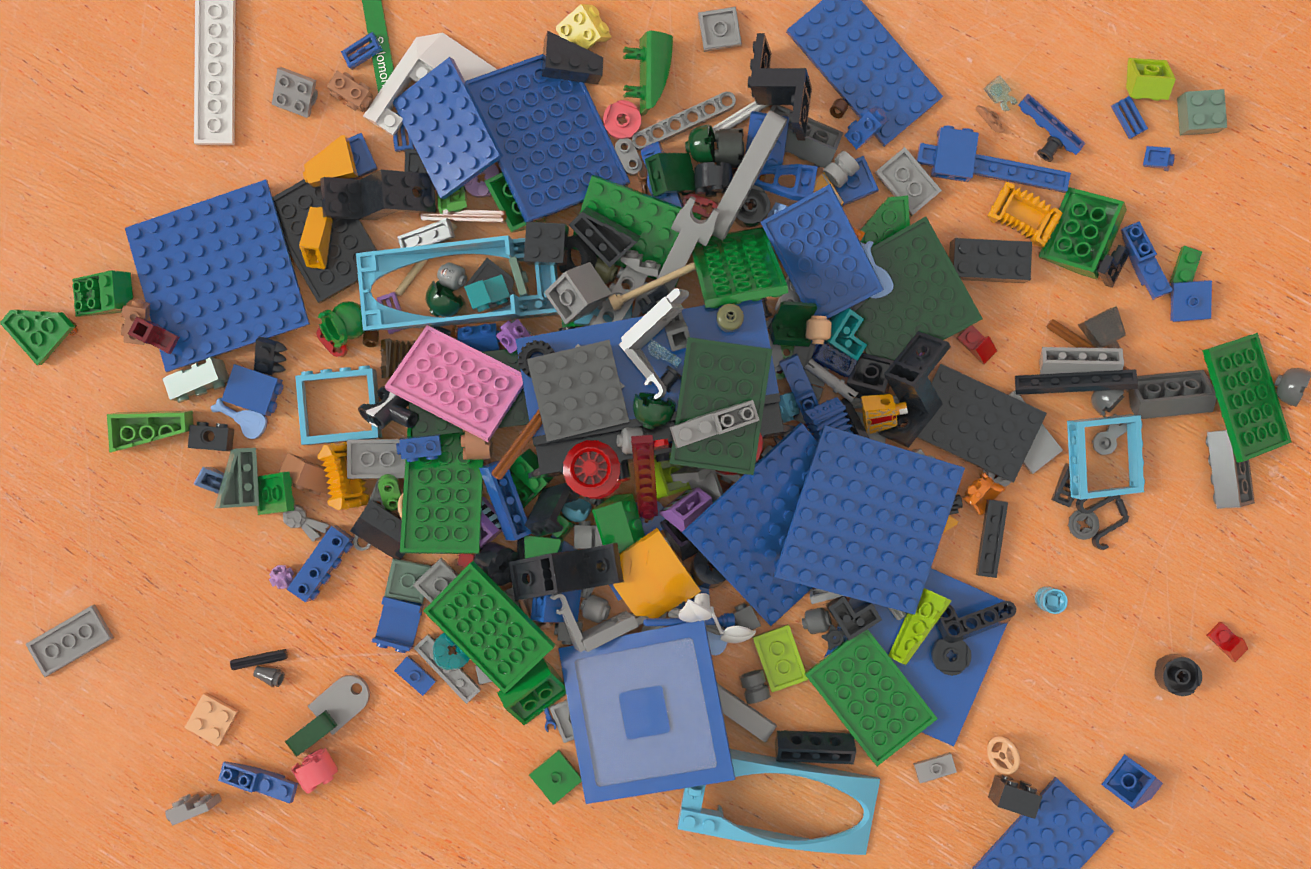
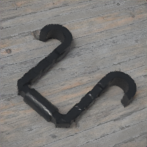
(1122, 510)

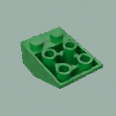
(102, 293)
(527, 488)

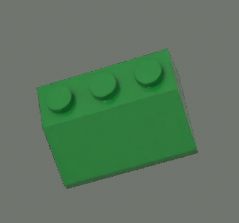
(505, 201)
(619, 521)
(534, 689)

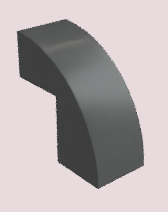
(677, 332)

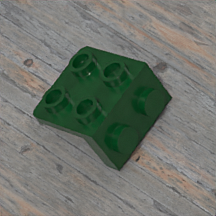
(789, 323)

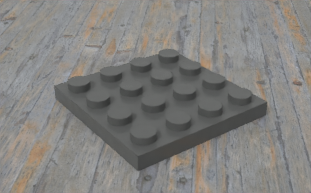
(578, 390)

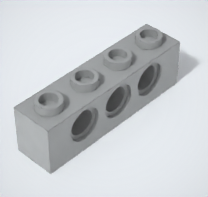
(626, 275)

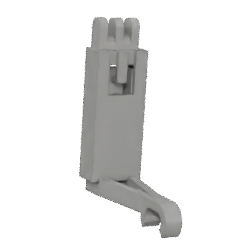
(646, 329)
(600, 633)

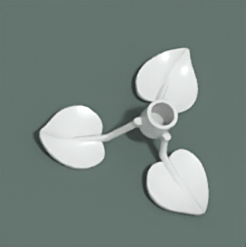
(701, 610)

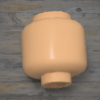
(818, 329)

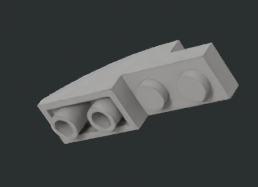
(714, 423)

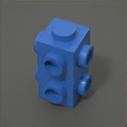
(863, 130)
(480, 337)
(420, 446)

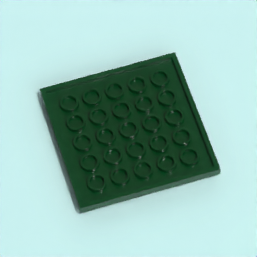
(924, 297)

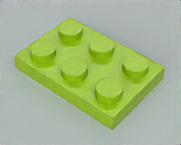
(780, 658)

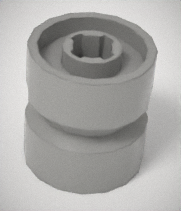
(843, 167)

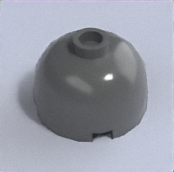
(1292, 385)
(1106, 400)

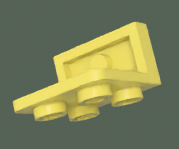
(584, 27)

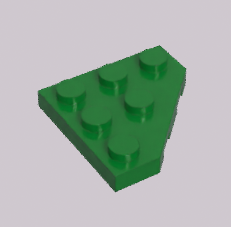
(887, 220)
(37, 331)

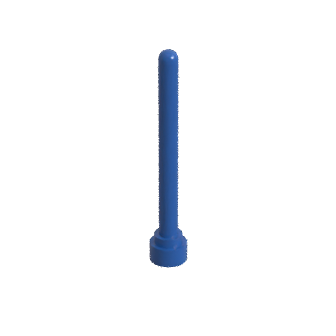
(726, 620)

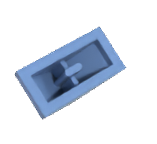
(209, 479)

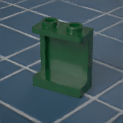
(670, 173)

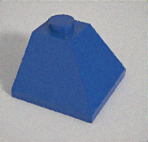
(1132, 783)

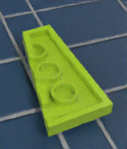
(918, 626)

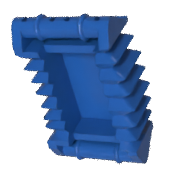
(829, 414)

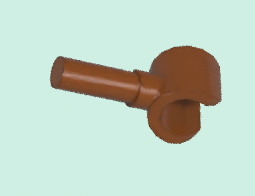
(643, 182)

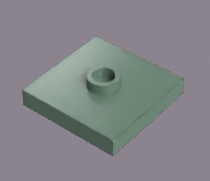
(520, 276)
(401, 580)

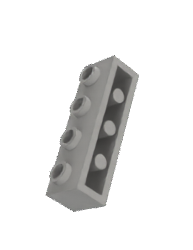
(1073, 360)

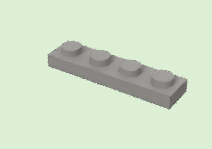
(456, 679)

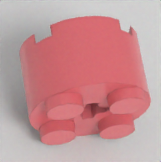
(315, 769)

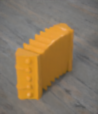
(1025, 214)
(345, 492)

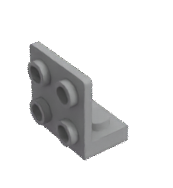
(700, 477)

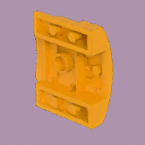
(653, 577)

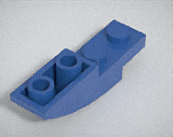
(1144, 262)
(799, 383)
(258, 780)

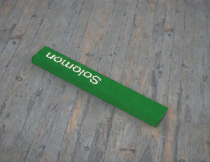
(376, 23)

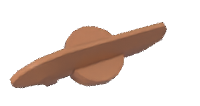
(990, 118)

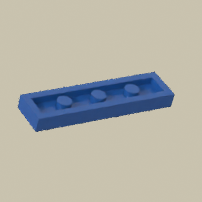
(1054, 126)

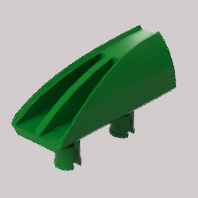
(655, 64)

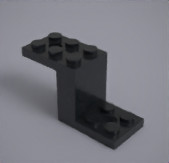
(780, 86)
(377, 195)
(911, 385)
(566, 571)

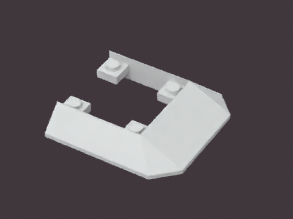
(419, 60)

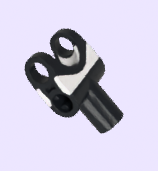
(389, 409)

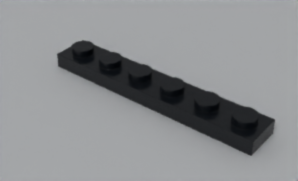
(1076, 382)

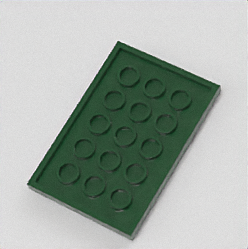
(713, 379)

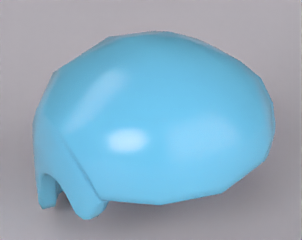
(577, 510)

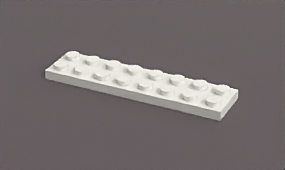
(214, 72)

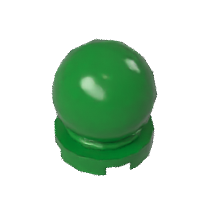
(342, 323)

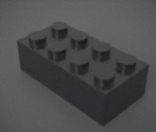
(991, 260)

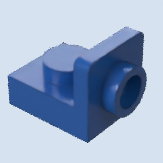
(1158, 157)

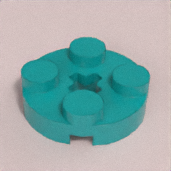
(441, 655)

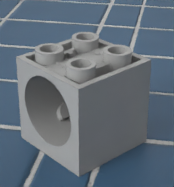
(577, 292)

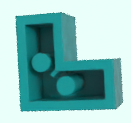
(487, 292)
(842, 334)

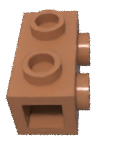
(354, 94)
(133, 308)

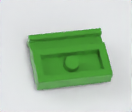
(454, 202)

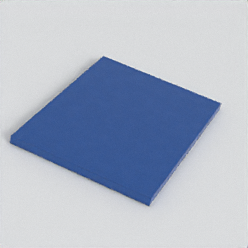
(546, 137)

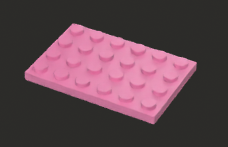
(456, 383)

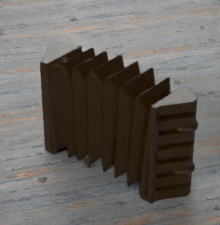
(392, 355)

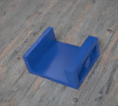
(398, 624)

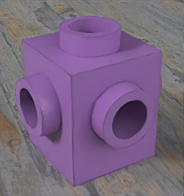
(510, 332)

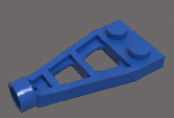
(804, 181)

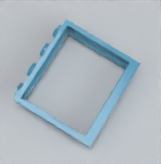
(328, 374)
(1077, 456)

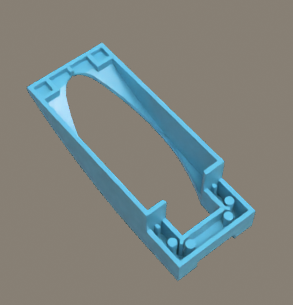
(379, 263)
(712, 822)

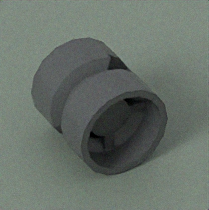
(754, 686)

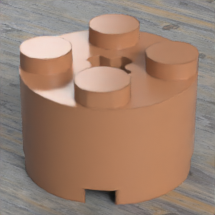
(476, 447)

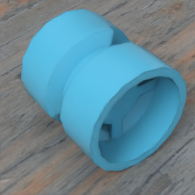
(1051, 600)

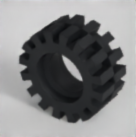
(528, 350)

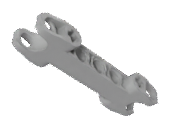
(690, 232)

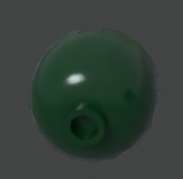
(701, 144)
(442, 300)
(652, 411)

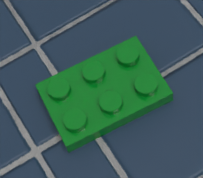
(275, 493)

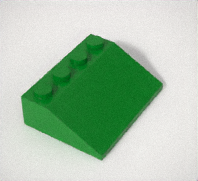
(1084, 232)

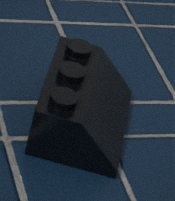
(380, 529)

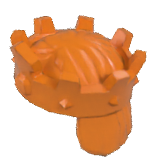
(980, 491)

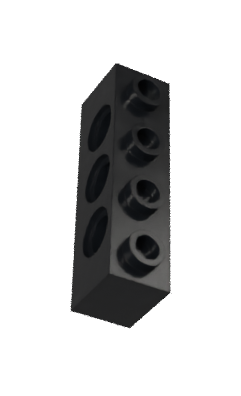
(815, 747)

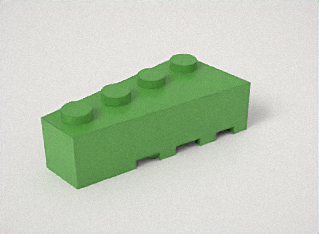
(137, 428)

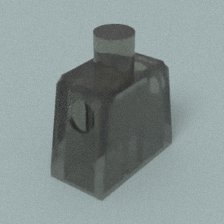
(1104, 328)

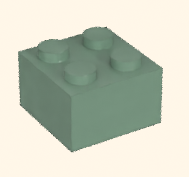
(1202, 112)

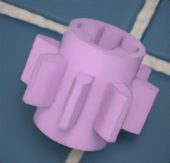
(281, 576)

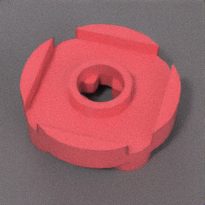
(616, 111)

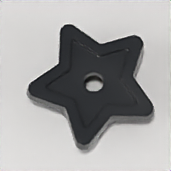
(829, 637)

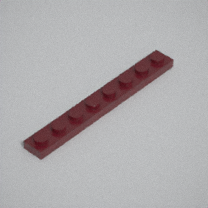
(645, 475)

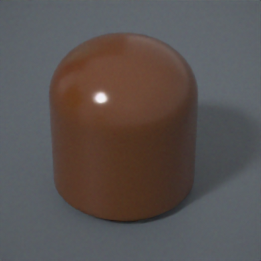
(841, 105)
(370, 336)

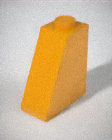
(332, 162)
(316, 238)

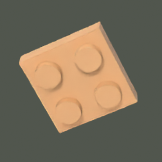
(211, 719)

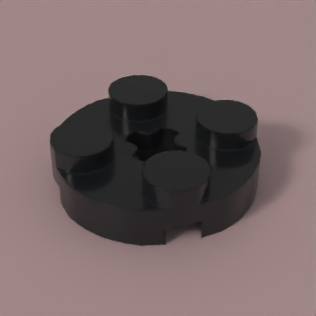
(958, 663)

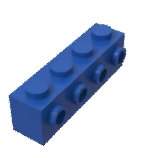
(505, 503)
(320, 564)

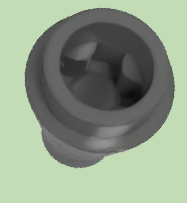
(270, 676)

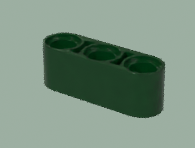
(311, 733)

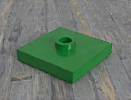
(556, 777)

